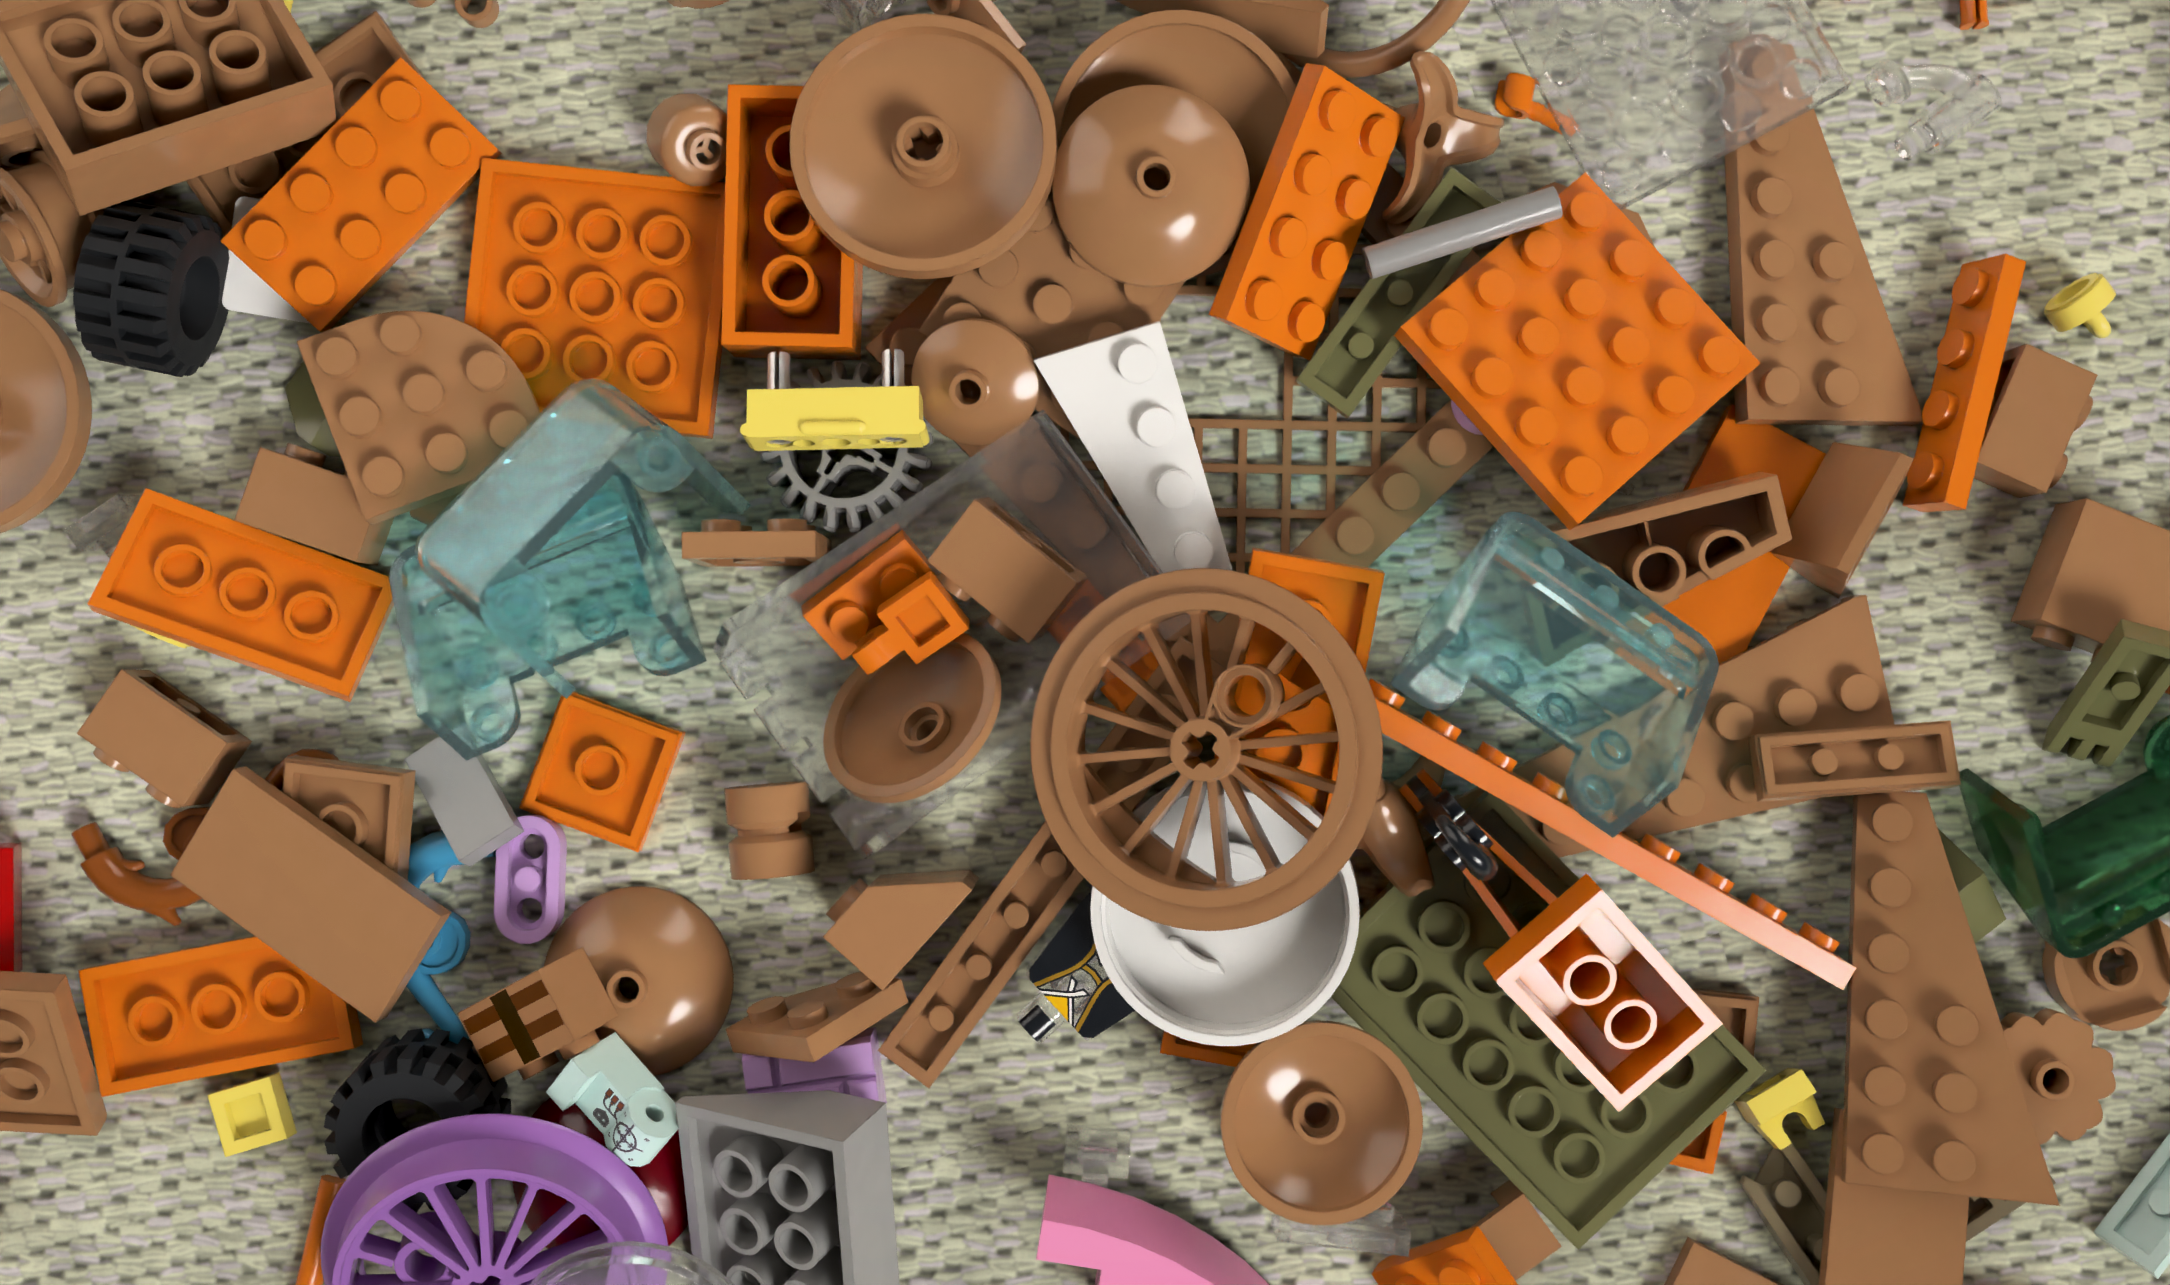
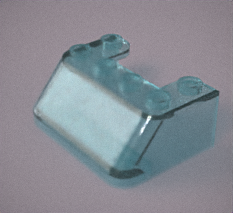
(604, 583)
(1574, 659)

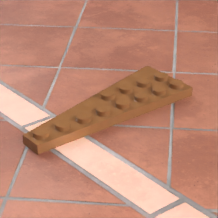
(1802, 679)

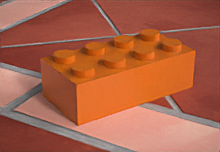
(780, 273)

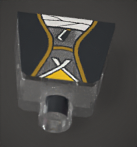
(1071, 981)

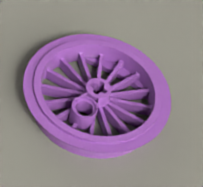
(480, 1150)

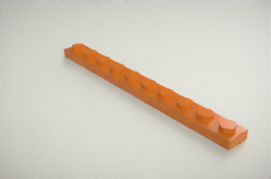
(1549, 804)

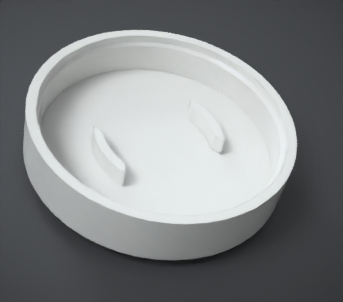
(1237, 981)

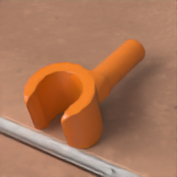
(1515, 101)

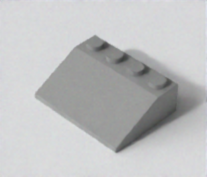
(790, 1187)

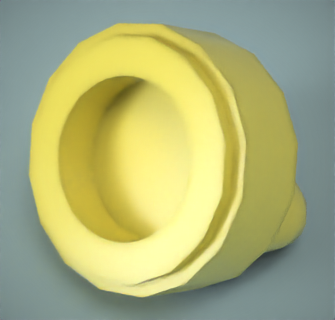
(2082, 304)

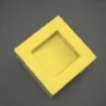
(252, 1114)

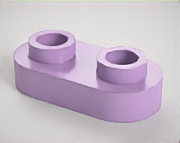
(524, 877)

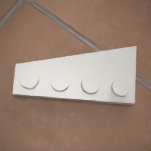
(1138, 433)

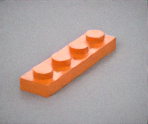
(1964, 384)

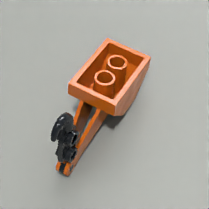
(1576, 965)

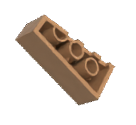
(1685, 536)

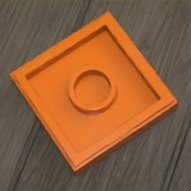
(602, 770)

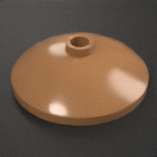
(1122, 223)
(912, 723)
(671, 955)
(1329, 1167)

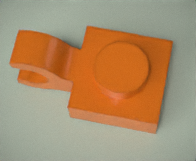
(914, 620)

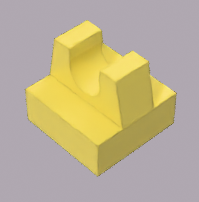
(1774, 1099)

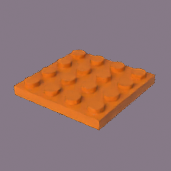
(603, 283)
(1577, 351)

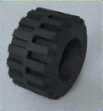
(151, 288)
(414, 1068)

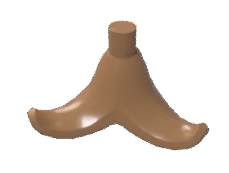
(1436, 136)
(1395, 836)

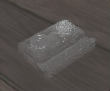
(1378, 1232)

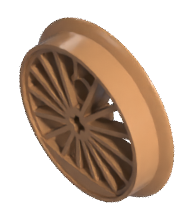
(1121, 851)

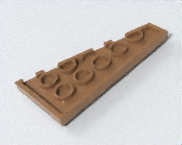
(1807, 292)
(1925, 1052)

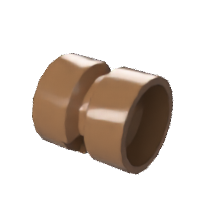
(769, 830)

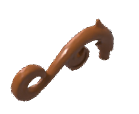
(121, 878)

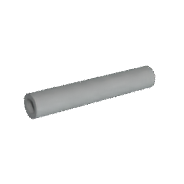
(1462, 232)

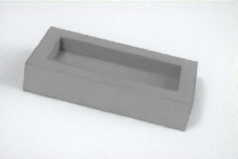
(464, 800)

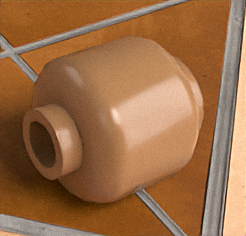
(689, 139)

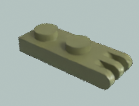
(2113, 694)

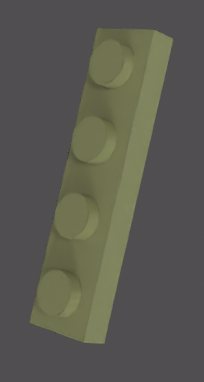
(1365, 334)

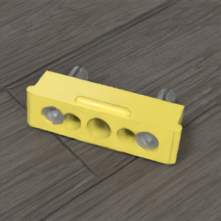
(834, 416)

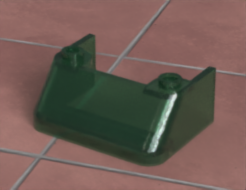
(2091, 869)

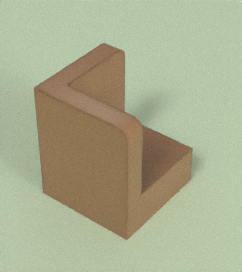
(1517, 1231)

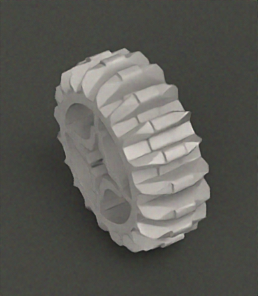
(834, 473)

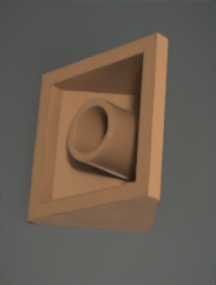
(1842, 513)

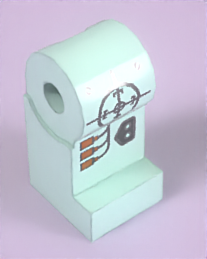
(619, 1100)

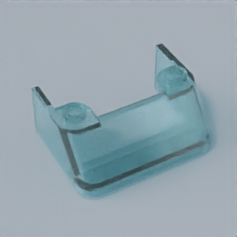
(534, 488)

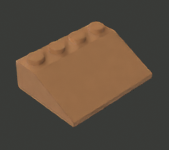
(159, 88)

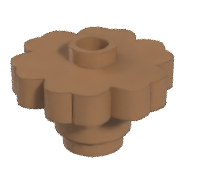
(2059, 1072)

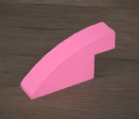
(1131, 1240)

